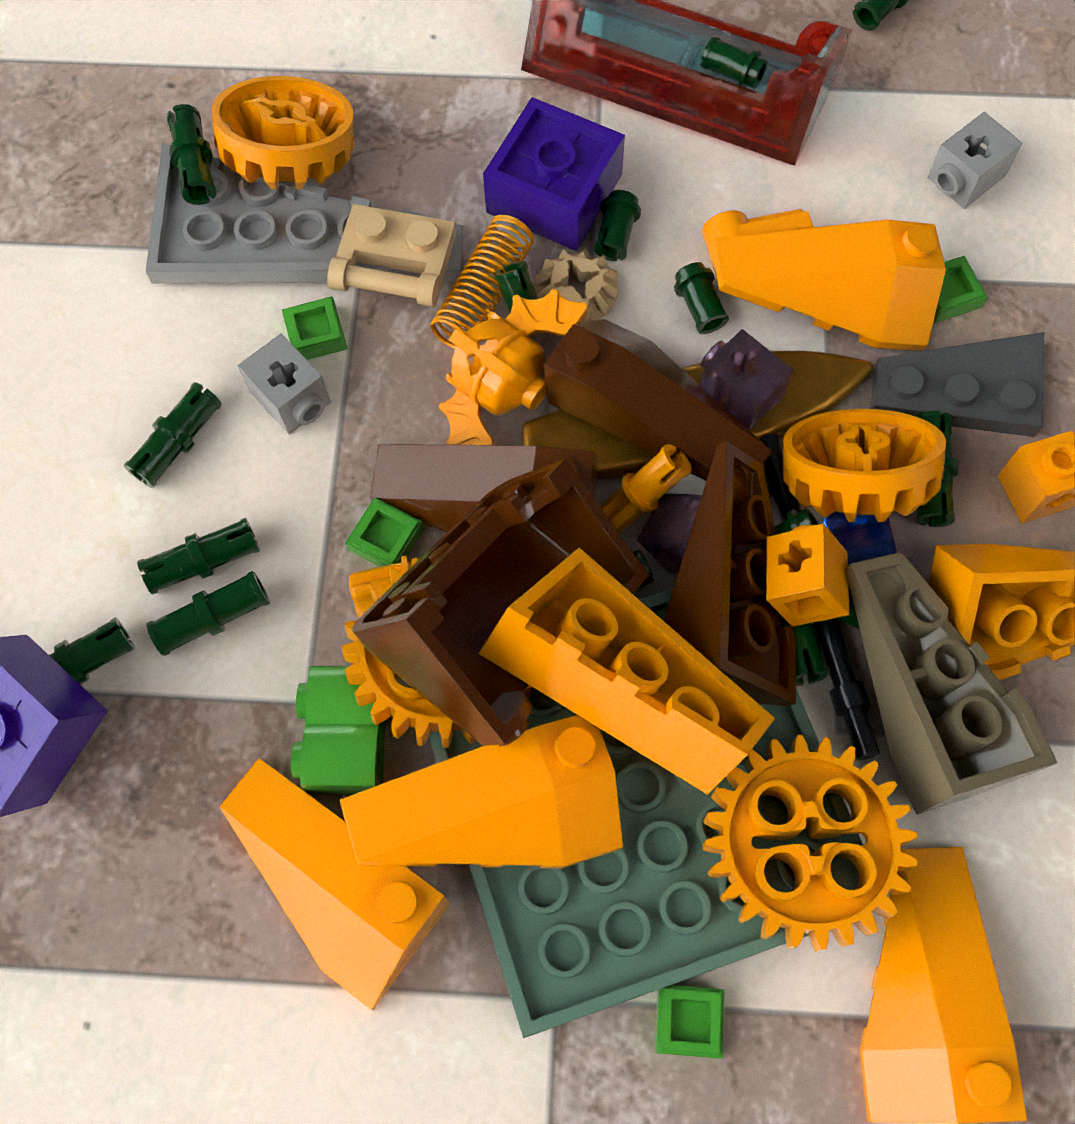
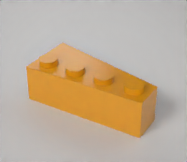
(626, 672)

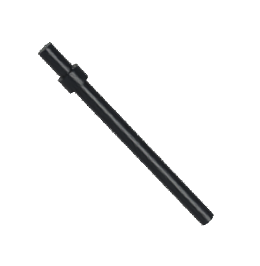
(848, 695)

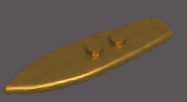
(815, 387)

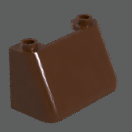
(457, 592)

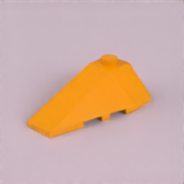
(857, 276)
(1008, 600)
(521, 803)
(351, 916)
(937, 1015)

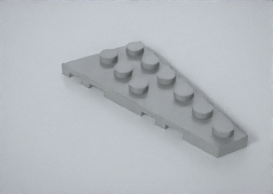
(252, 231)

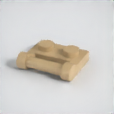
(393, 242)

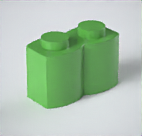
(340, 742)

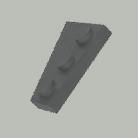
(979, 384)

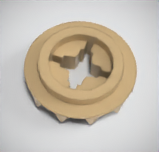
(599, 280)

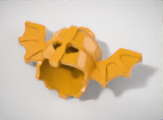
(505, 368)

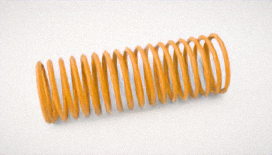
(463, 275)

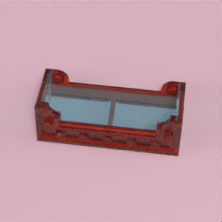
(651, 60)

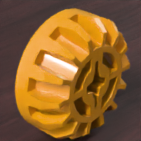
(283, 130)
(863, 462)

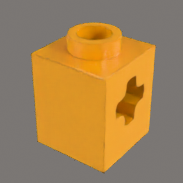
(1041, 477)
(807, 575)

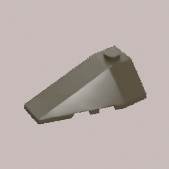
(939, 703)

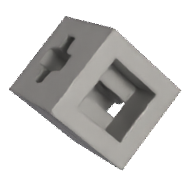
(967, 169)
(285, 384)

